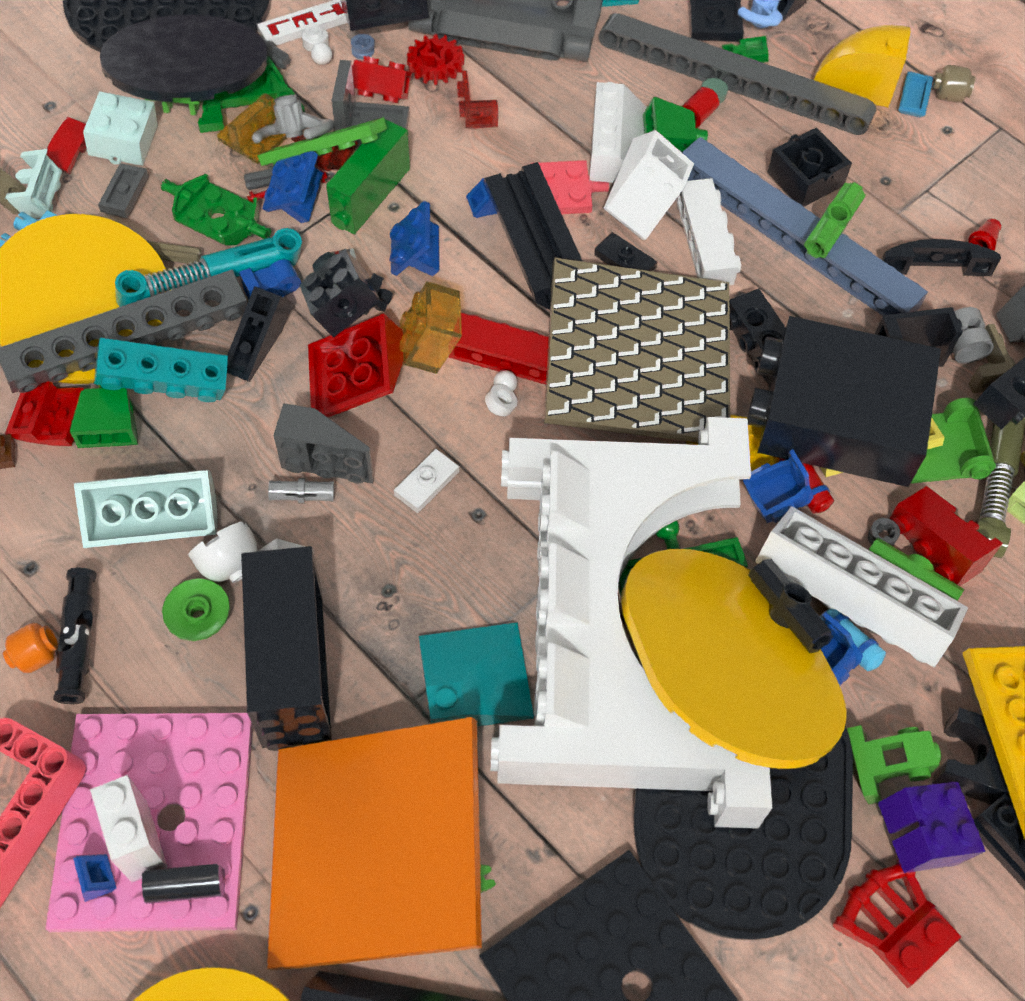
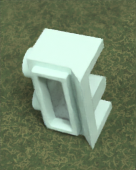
(42, 184)

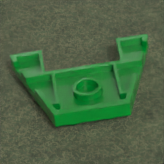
(270, 83)

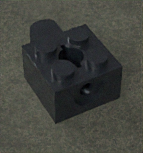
(338, 291)

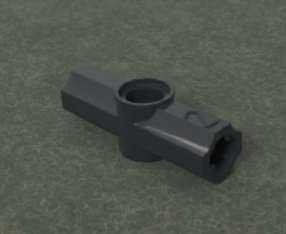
(790, 606)

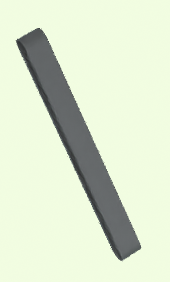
(739, 72)

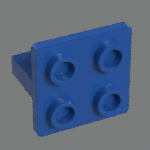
(294, 186)
(415, 242)

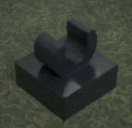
(384, 295)

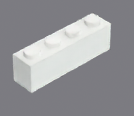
(707, 232)

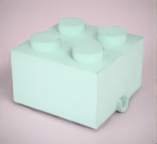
(120, 128)

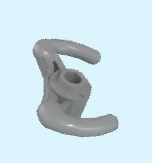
(292, 120)

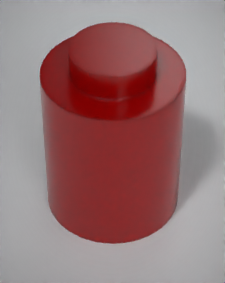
(702, 104)

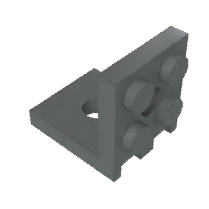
(351, 113)

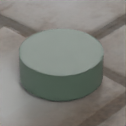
(718, 86)

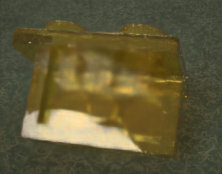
(239, 131)

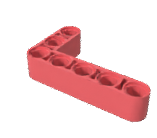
(37, 801)

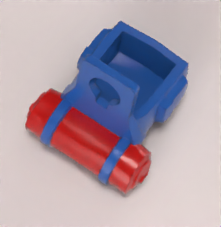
(786, 485)

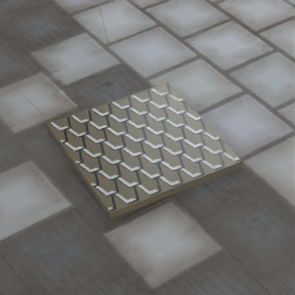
(636, 351)

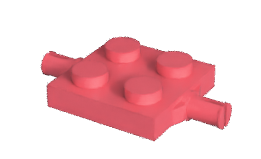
(571, 185)

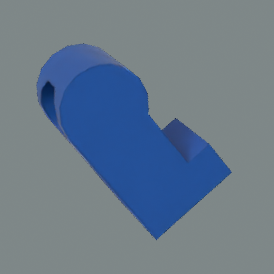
(277, 278)

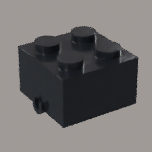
(809, 167)

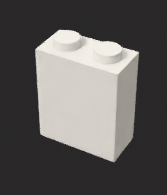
(128, 828)

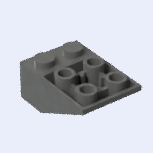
(319, 446)

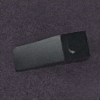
(257, 332)

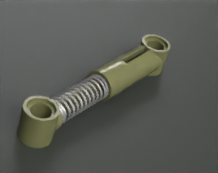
(1006, 450)

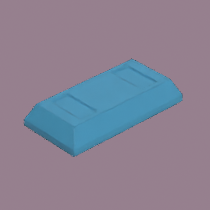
(915, 94)

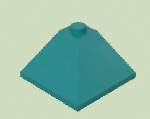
(476, 675)

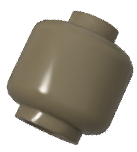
(954, 83)

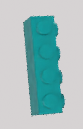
(160, 370)

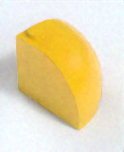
(867, 63)

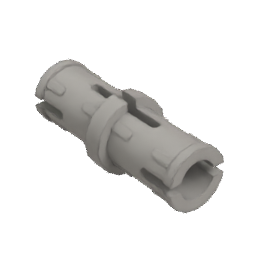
(301, 490)

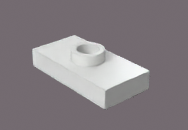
(426, 481)

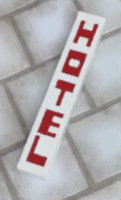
(293, 25)

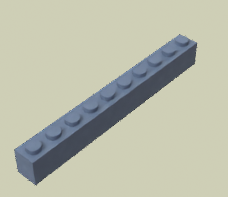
(791, 224)

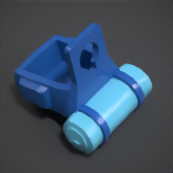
(849, 647)

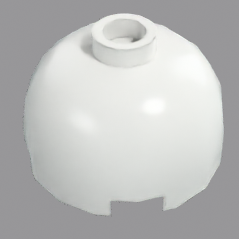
(222, 555)

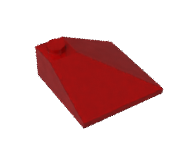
(355, 365)

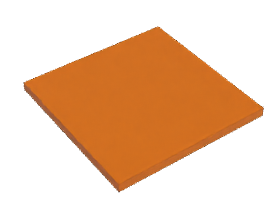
(376, 847)

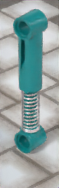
(253, 255)

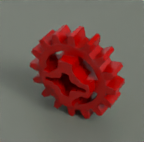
(435, 59)

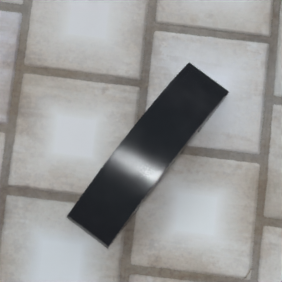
(943, 252)

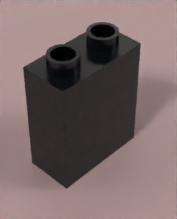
(846, 400)

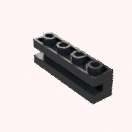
(1003, 836)

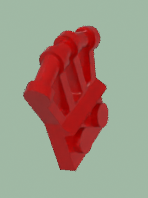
(911, 945)

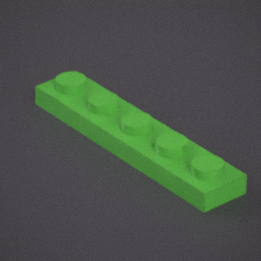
(323, 144)

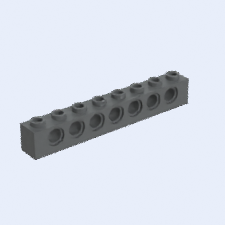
(134, 317)

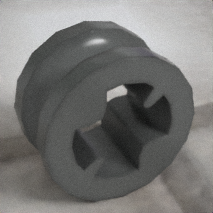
(881, 525)

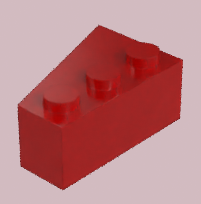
(943, 537)

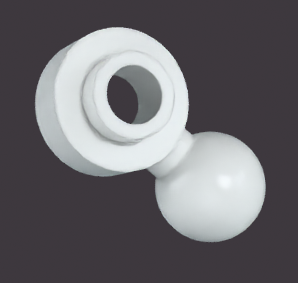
(316, 41)
(501, 398)

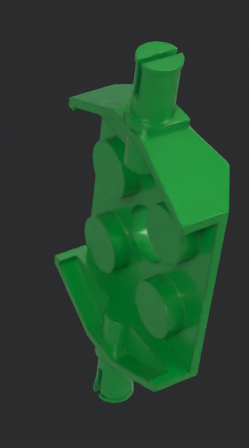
(199, 200)

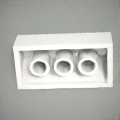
(615, 124)

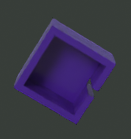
(945, 831)

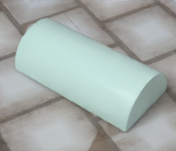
(146, 508)

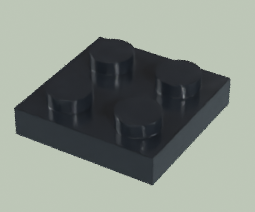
(715, 20)

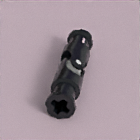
(76, 631)

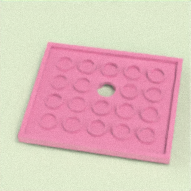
(171, 759)

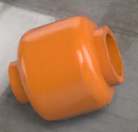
(30, 647)

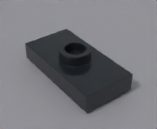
(620, 253)

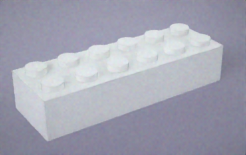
(864, 586)

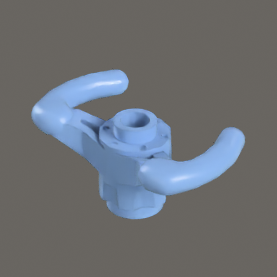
(762, 13)

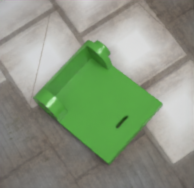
(964, 448)

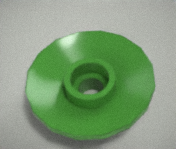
(192, 597)

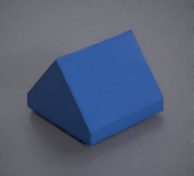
(480, 201)
(94, 875)

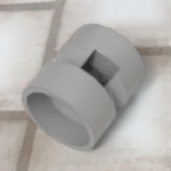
(975, 339)

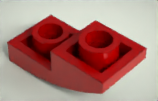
(67, 144)

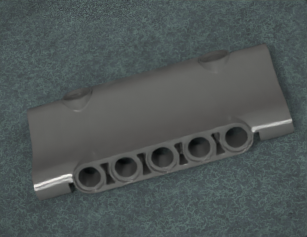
(516, 26)

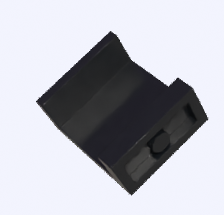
(927, 327)

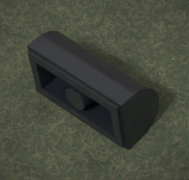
(183, 883)

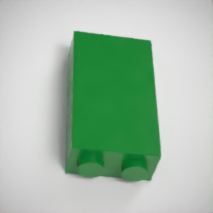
(368, 178)

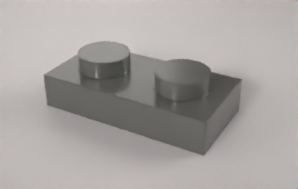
(123, 190)

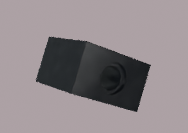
(983, 779)

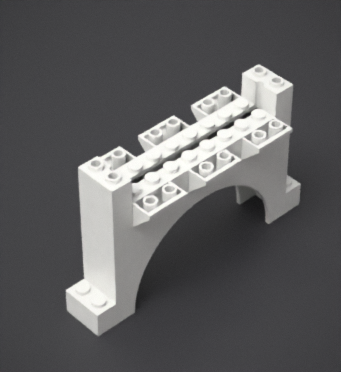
(592, 697)

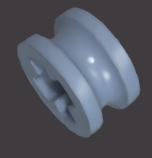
(367, 49)

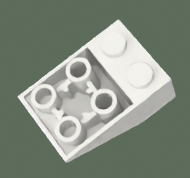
(648, 183)

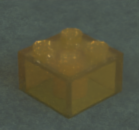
(431, 327)

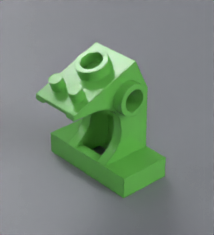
(921, 753)

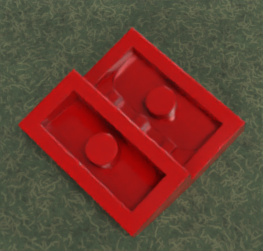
(44, 415)

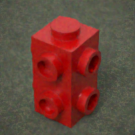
(373, 78)

